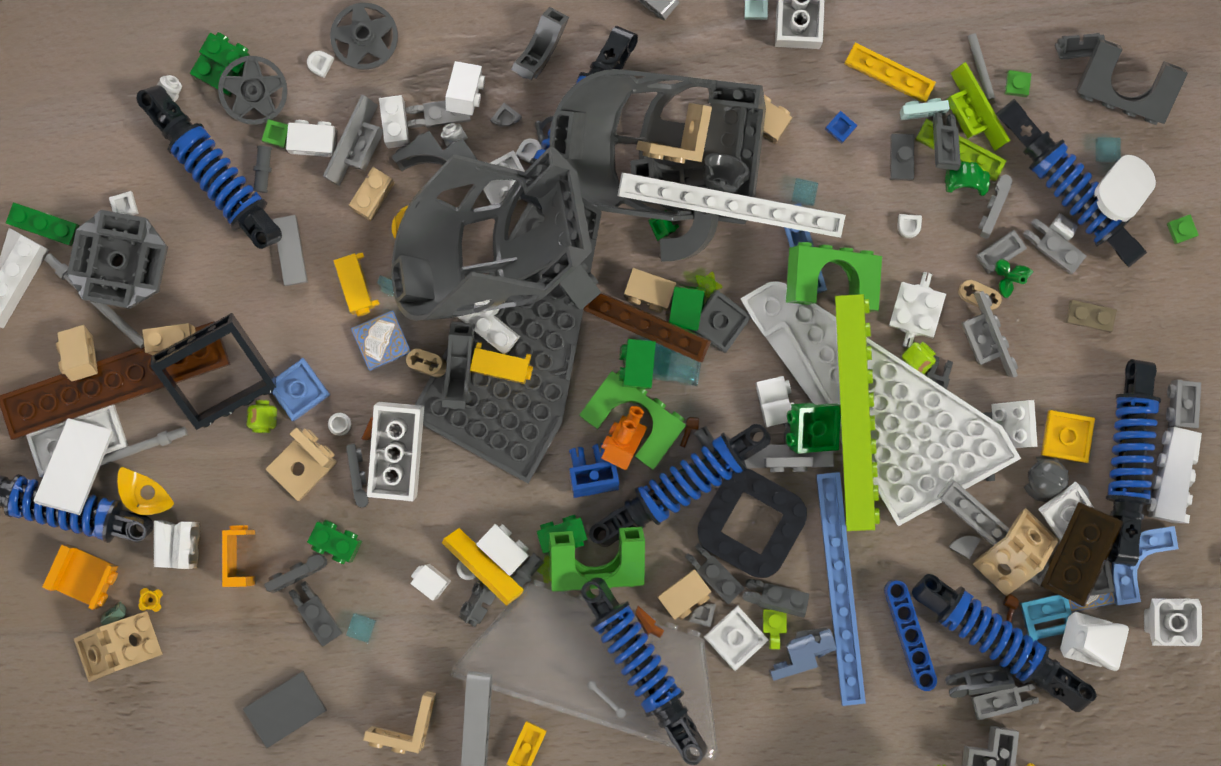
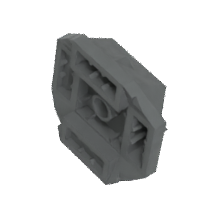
(94, 255)

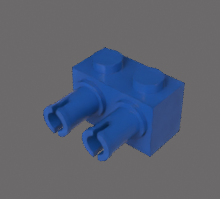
(594, 477)

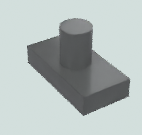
(902, 157)

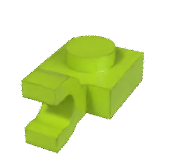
(774, 623)

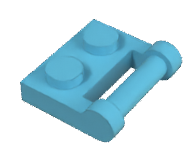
(1045, 610)

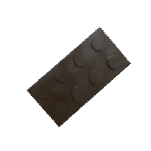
(1081, 553)

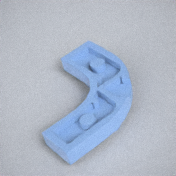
(1125, 576)

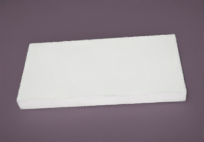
(44, 441)
(73, 466)

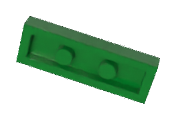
(42, 224)

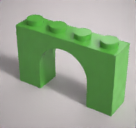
(807, 261)
(665, 425)
(622, 571)

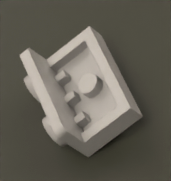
(1184, 404)

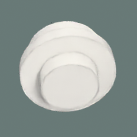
(339, 424)

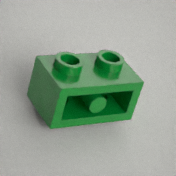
(569, 524)
(338, 543)

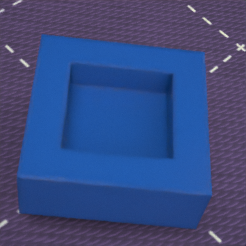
(841, 127)

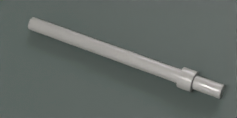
(61, 271)
(163, 438)

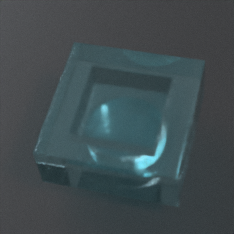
(1108, 149)
(804, 192)
(386, 285)
(361, 627)

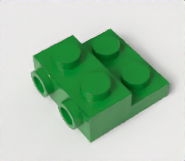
(215, 57)
(814, 427)

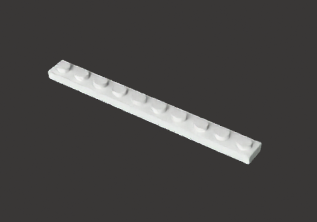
(730, 205)

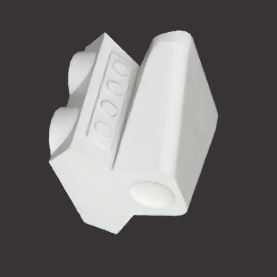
(176, 544)
(1174, 622)
(1094, 641)

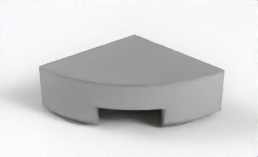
(505, 116)
(965, 545)
(703, 614)

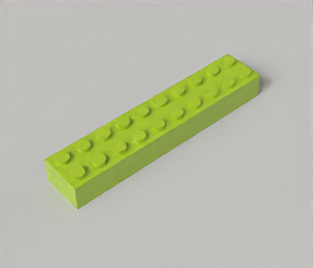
(855, 412)

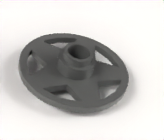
(364, 36)
(252, 90)

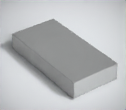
(1004, 248)

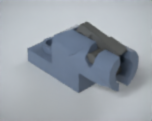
(803, 652)

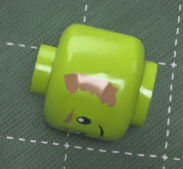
(919, 357)
(261, 417)

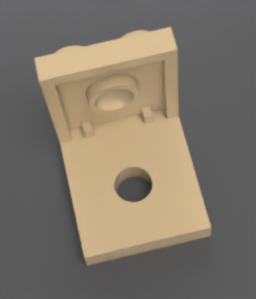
(692, 140)
(315, 458)
(1019, 552)
(109, 648)
(402, 742)

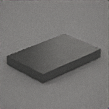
(285, 709)

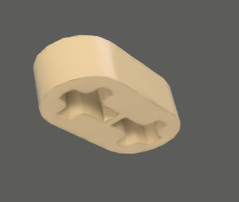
(978, 287)
(425, 367)

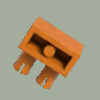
(624, 439)

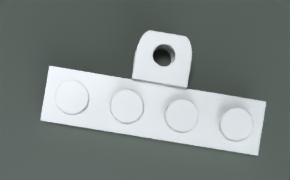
(492, 328)

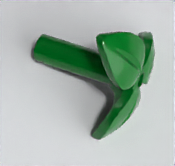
(1018, 275)

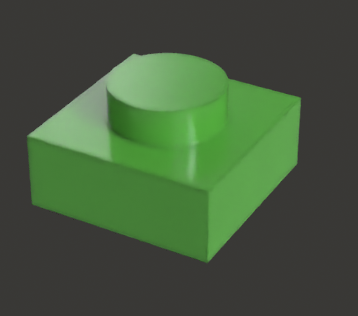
(1018, 83)
(275, 133)
(1182, 229)

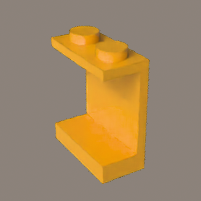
(229, 557)
(81, 576)

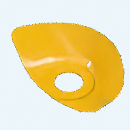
(130, 488)

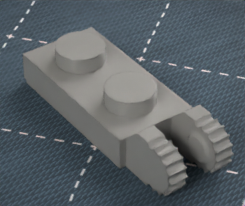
(435, 115)
(995, 204)
(1055, 247)
(1002, 701)

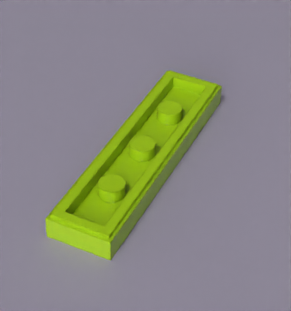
(968, 151)

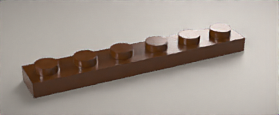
(649, 326)

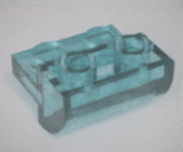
(675, 367)

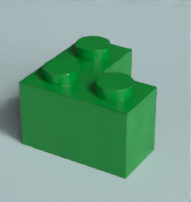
(637, 363)

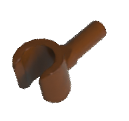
(691, 423)
(1011, 602)

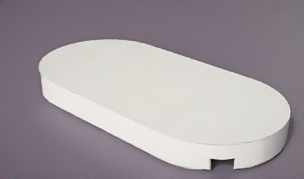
(1125, 188)

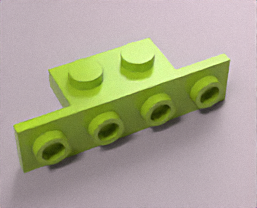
(974, 110)

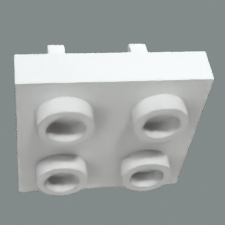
(497, 189)
(1018, 422)

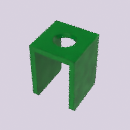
(687, 306)

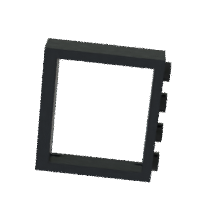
(199, 340)

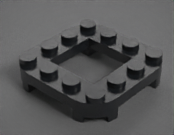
(782, 538)

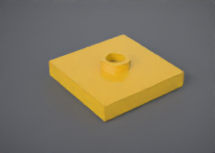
(1068, 436)

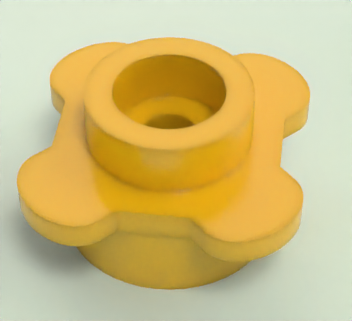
(144, 599)

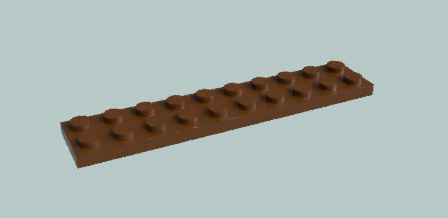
(117, 381)

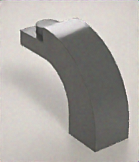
(542, 44)
(684, 174)
(693, 241)

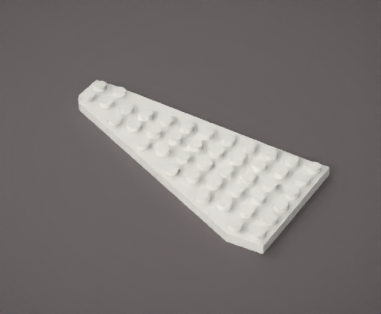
(919, 426)

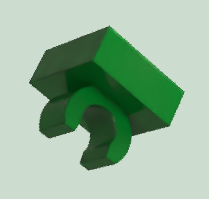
(662, 228)

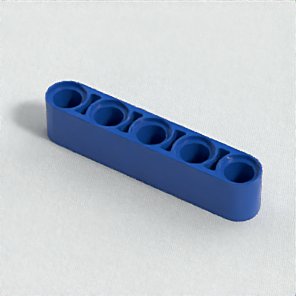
(915, 645)

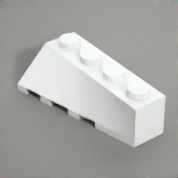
(18, 265)
(1175, 475)

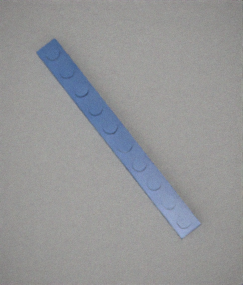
(840, 589)

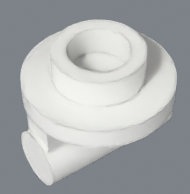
(171, 85)
(452, 132)

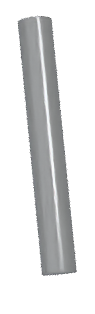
(981, 67)

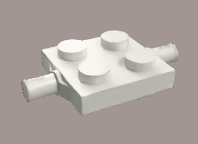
(917, 310)

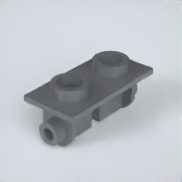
(1071, 46)
(471, 610)

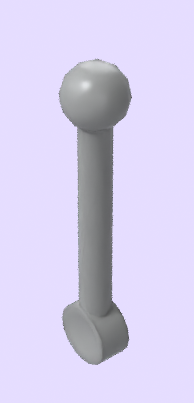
(619, 711)

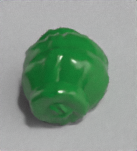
(969, 176)

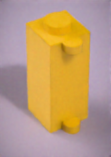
(354, 284)
(501, 365)

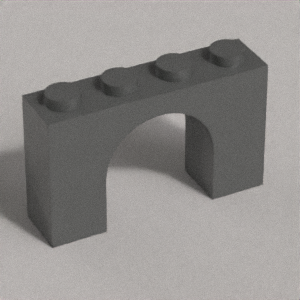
(1152, 105)

